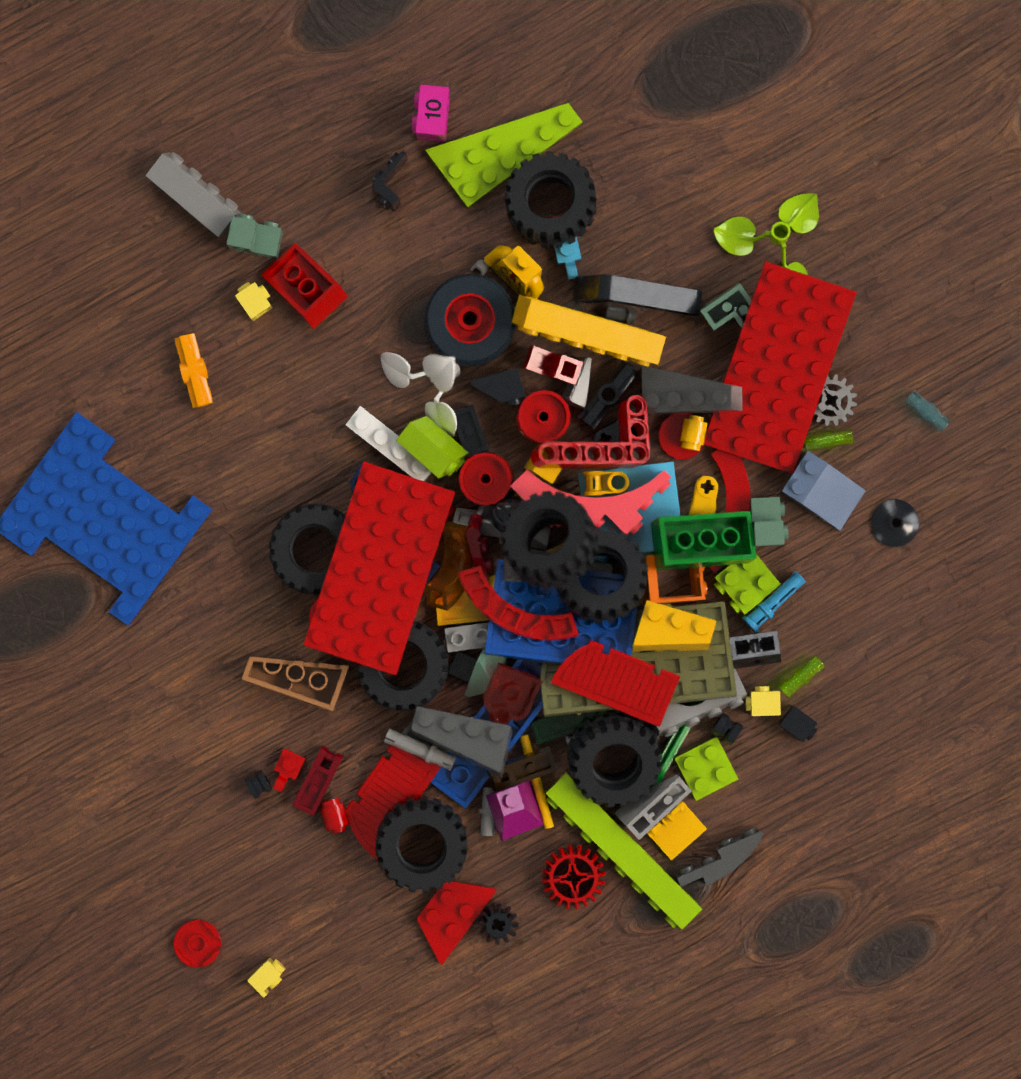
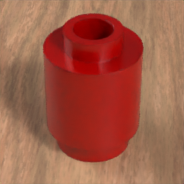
(334, 815)

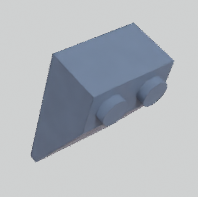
(822, 490)

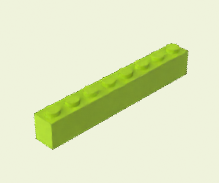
(624, 851)

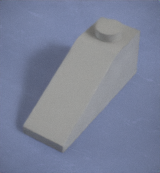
(654, 806)

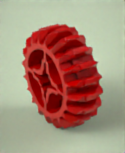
(562, 878)

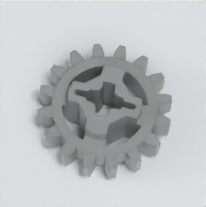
(840, 413)

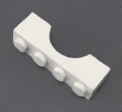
(385, 442)

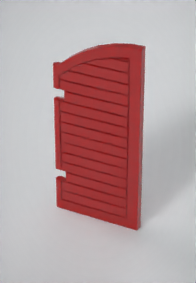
(618, 681)
(386, 785)

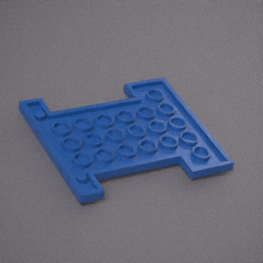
(100, 517)

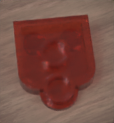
(510, 694)

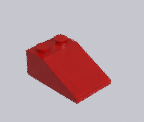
(304, 285)

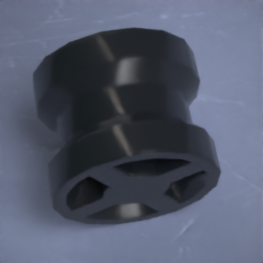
(258, 784)

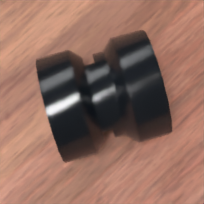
(721, 726)

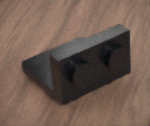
(385, 196)

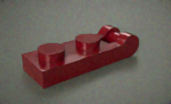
(478, 545)
(317, 781)

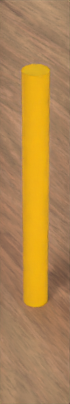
(538, 787)

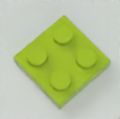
(706, 768)

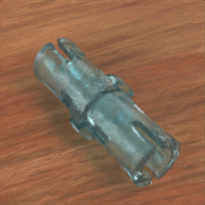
(927, 410)

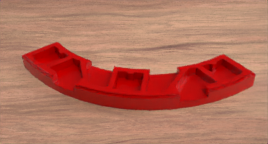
(735, 483)
(510, 617)

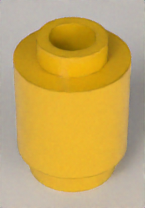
(693, 433)

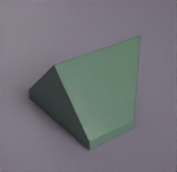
(483, 672)

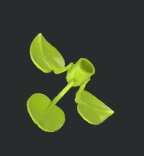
(798, 212)

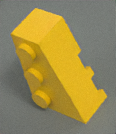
(672, 629)

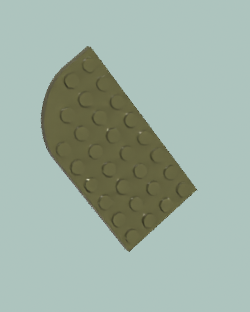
(701, 672)

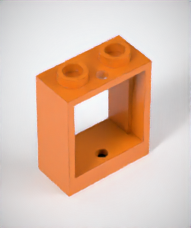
(697, 584)

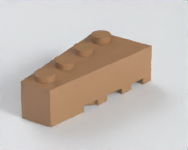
(302, 681)

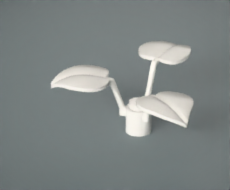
(441, 372)

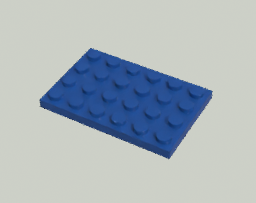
(547, 602)

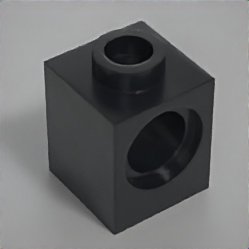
(798, 724)

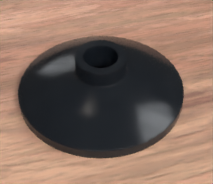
(882, 523)

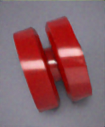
(548, 404)
(500, 478)

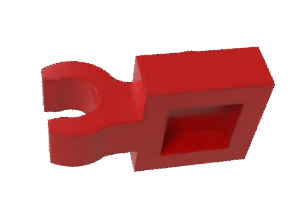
(288, 767)

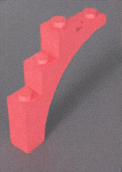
(620, 508)

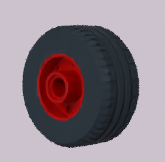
(464, 297)

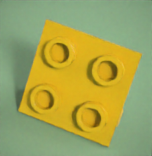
(676, 830)

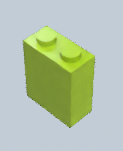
(433, 447)

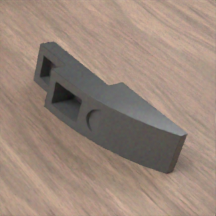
(731, 855)

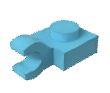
(568, 255)

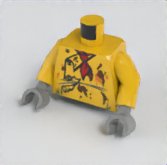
(515, 269)

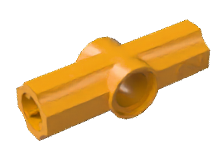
(193, 370)

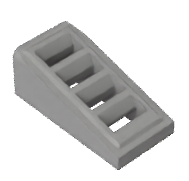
(577, 394)

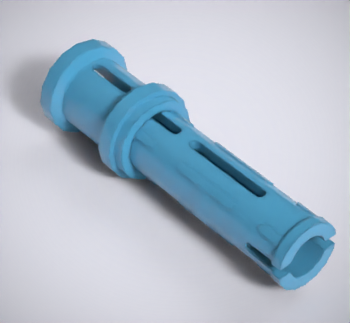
(766, 609)

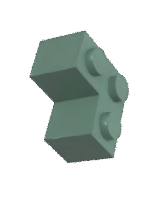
(254, 238)
(729, 304)
(767, 521)

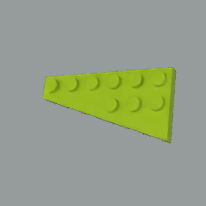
(487, 158)

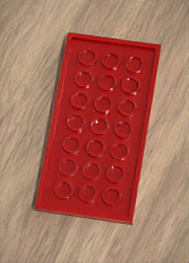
(781, 366)
(379, 568)

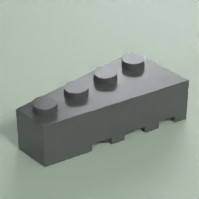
(681, 393)
(465, 737)

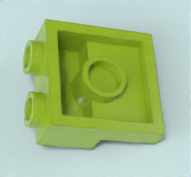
(746, 584)

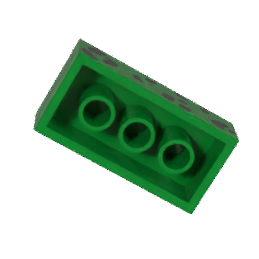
(703, 540)

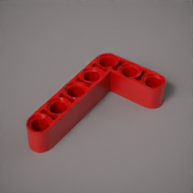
(601, 450)

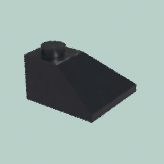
(501, 387)

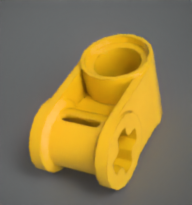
(603, 482)
(704, 502)

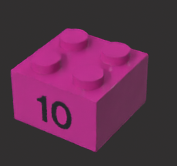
(432, 115)

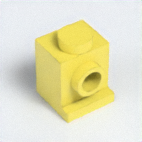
(266, 976)

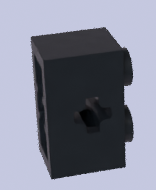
(755, 649)

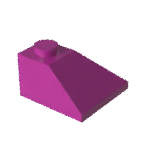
(514, 810)

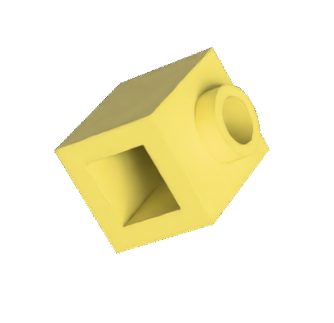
(254, 300)
(763, 702)

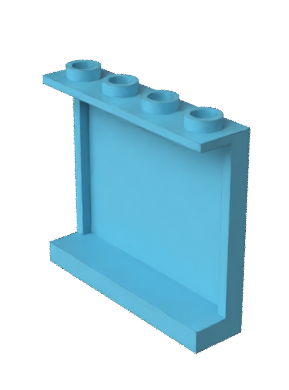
(663, 506)

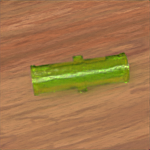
(829, 440)
(801, 676)

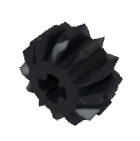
(495, 931)

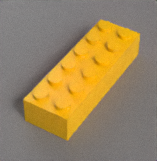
(584, 328)

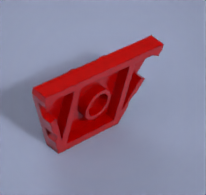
(451, 915)

